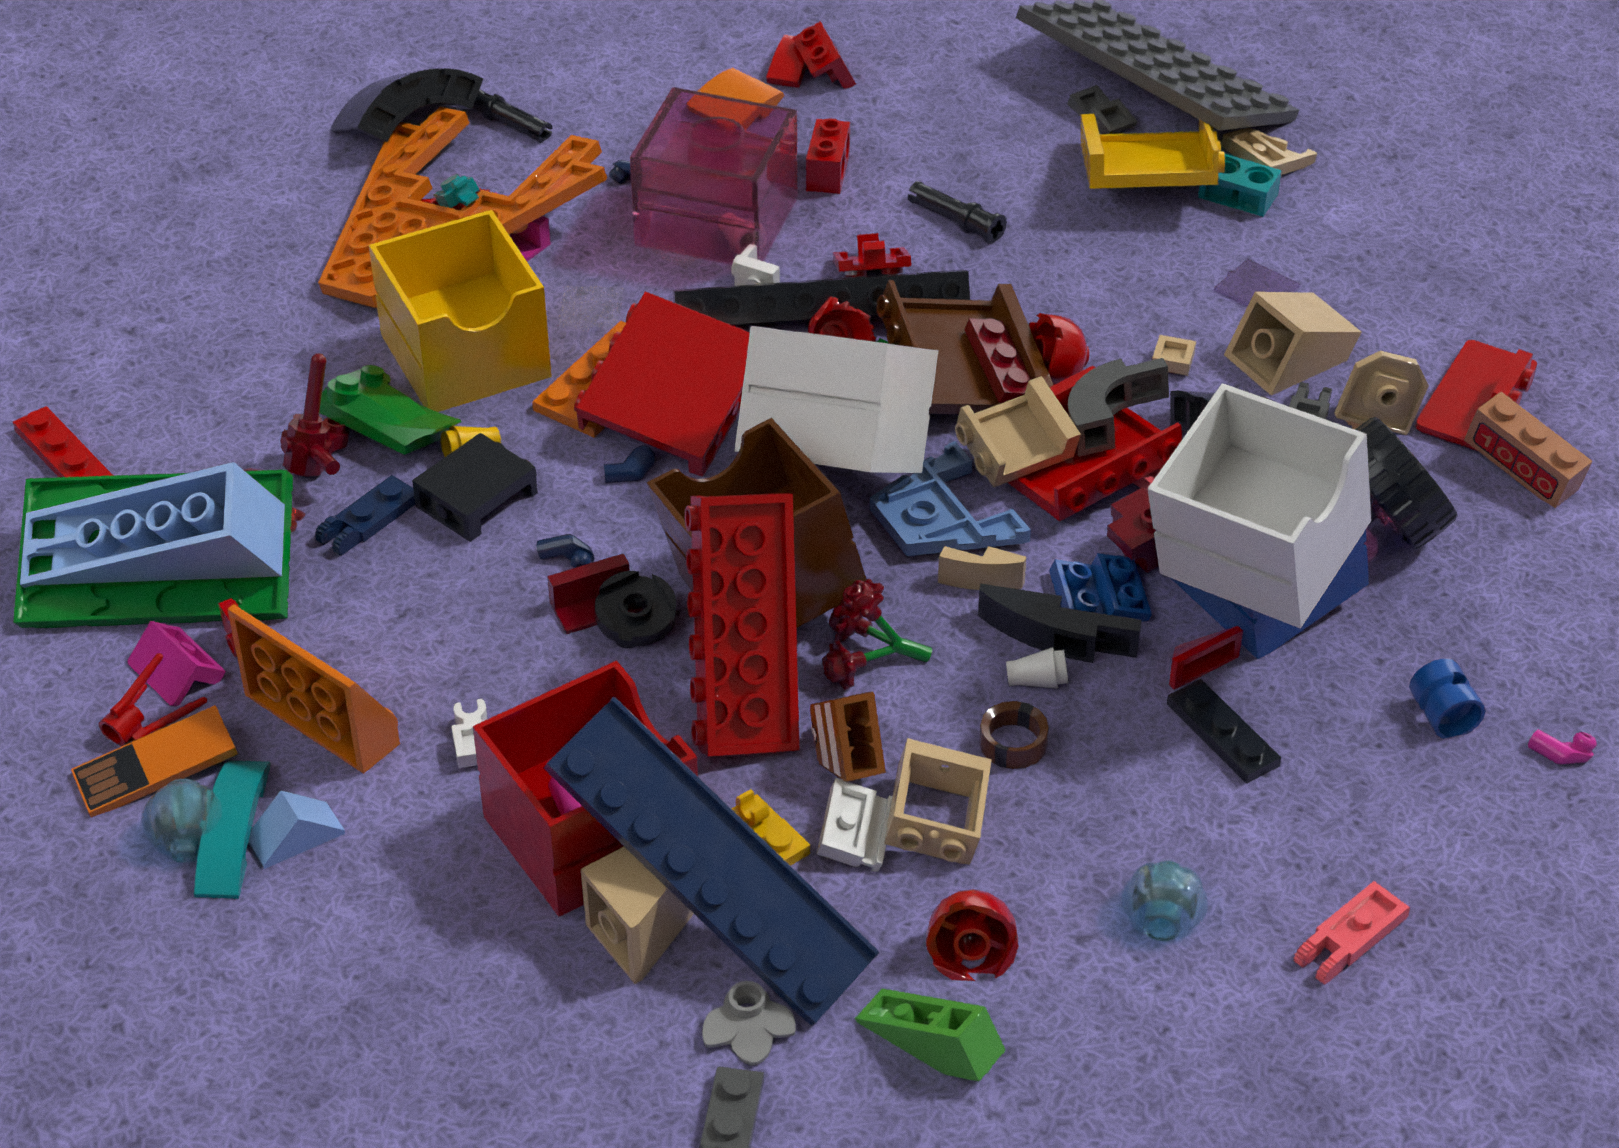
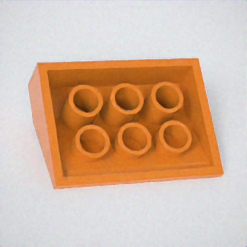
(311, 694)

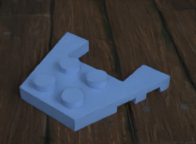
(927, 516)

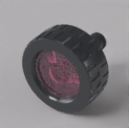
(1403, 489)

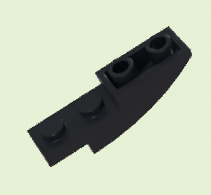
(1043, 624)

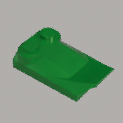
(379, 411)

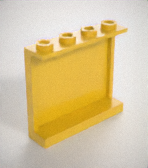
(1150, 157)

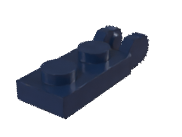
(366, 515)

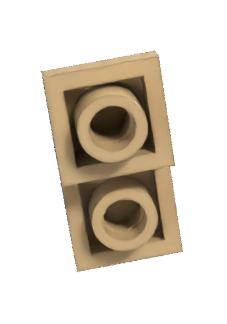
(970, 570)

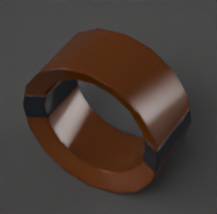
(1013, 714)

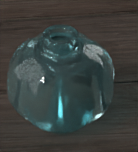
(179, 818)
(1165, 890)

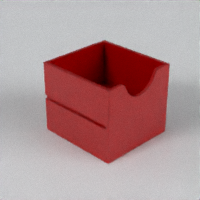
(515, 786)

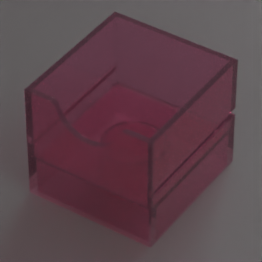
(714, 176)

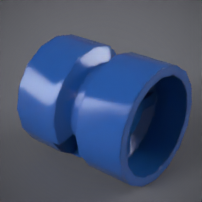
(1447, 698)

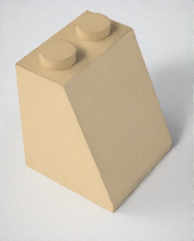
(1289, 339)
(631, 911)

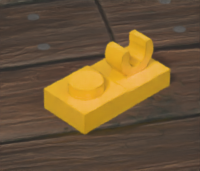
(771, 827)

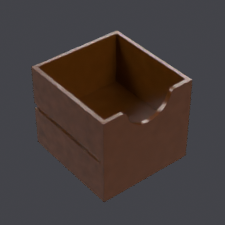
(773, 465)

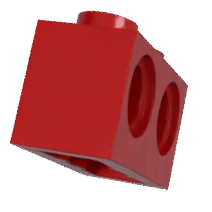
(828, 156)

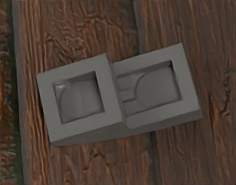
(1109, 115)

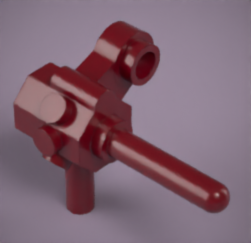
(309, 439)

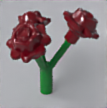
(857, 602)

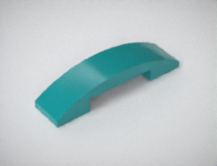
(223, 850)

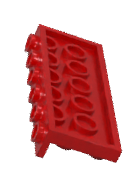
(743, 624)

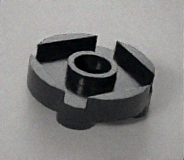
(635, 628)

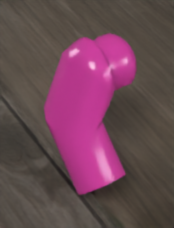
(1563, 752)

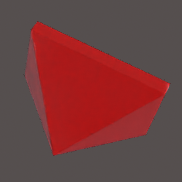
(1204, 655)

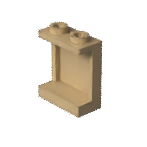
(1018, 434)

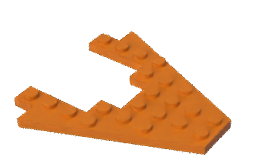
(393, 191)

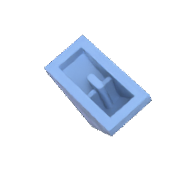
(291, 827)

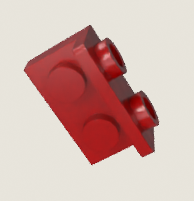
(822, 55)

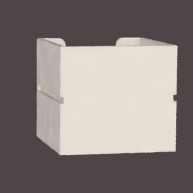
(841, 398)
(1261, 504)

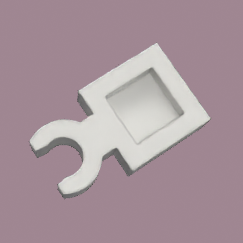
(463, 733)

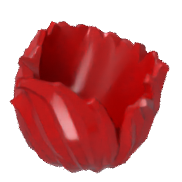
(841, 321)

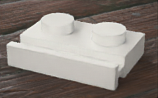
(854, 825)

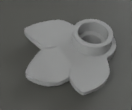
(748, 1028)

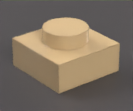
(1176, 353)

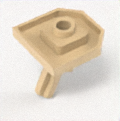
(1383, 388)

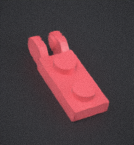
(1353, 930)

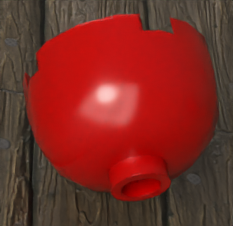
(1060, 345)
(969, 928)

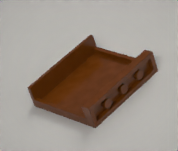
(941, 326)

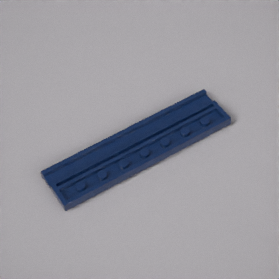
(712, 861)

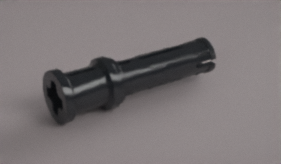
(968, 216)

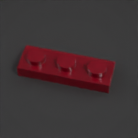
(998, 358)

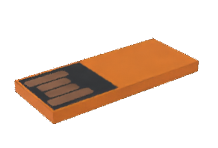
(154, 761)

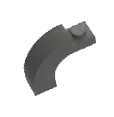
(1106, 392)

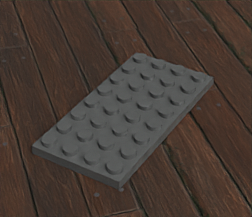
(1159, 64)

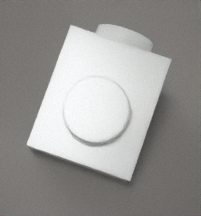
(752, 271)

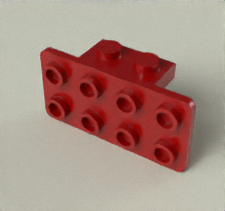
(1469, 383)

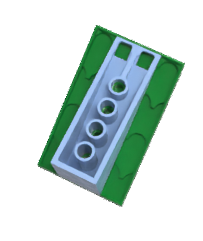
(154, 547)

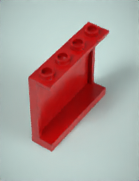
(669, 381)
(1089, 478)

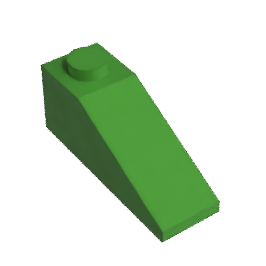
(937, 1031)

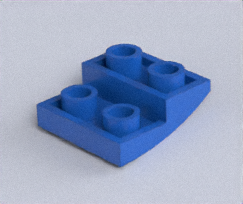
(1104, 587)

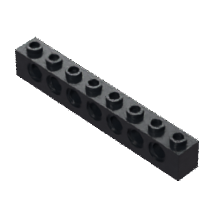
(804, 298)

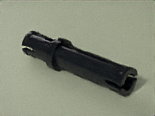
(496, 108)

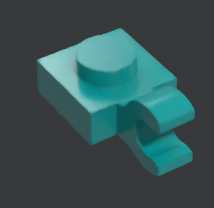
(456, 191)

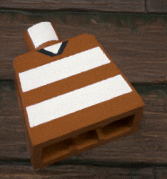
(848, 732)

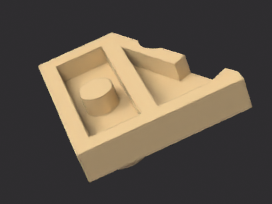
(1266, 150)

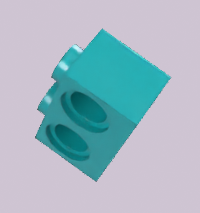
(1244, 186)

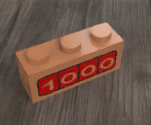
(1527, 450)

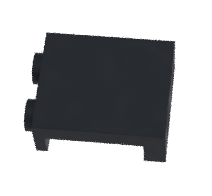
(472, 484)

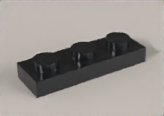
(1224, 731)

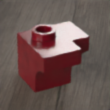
(1134, 529)

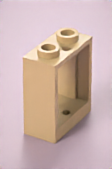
(965, 776)

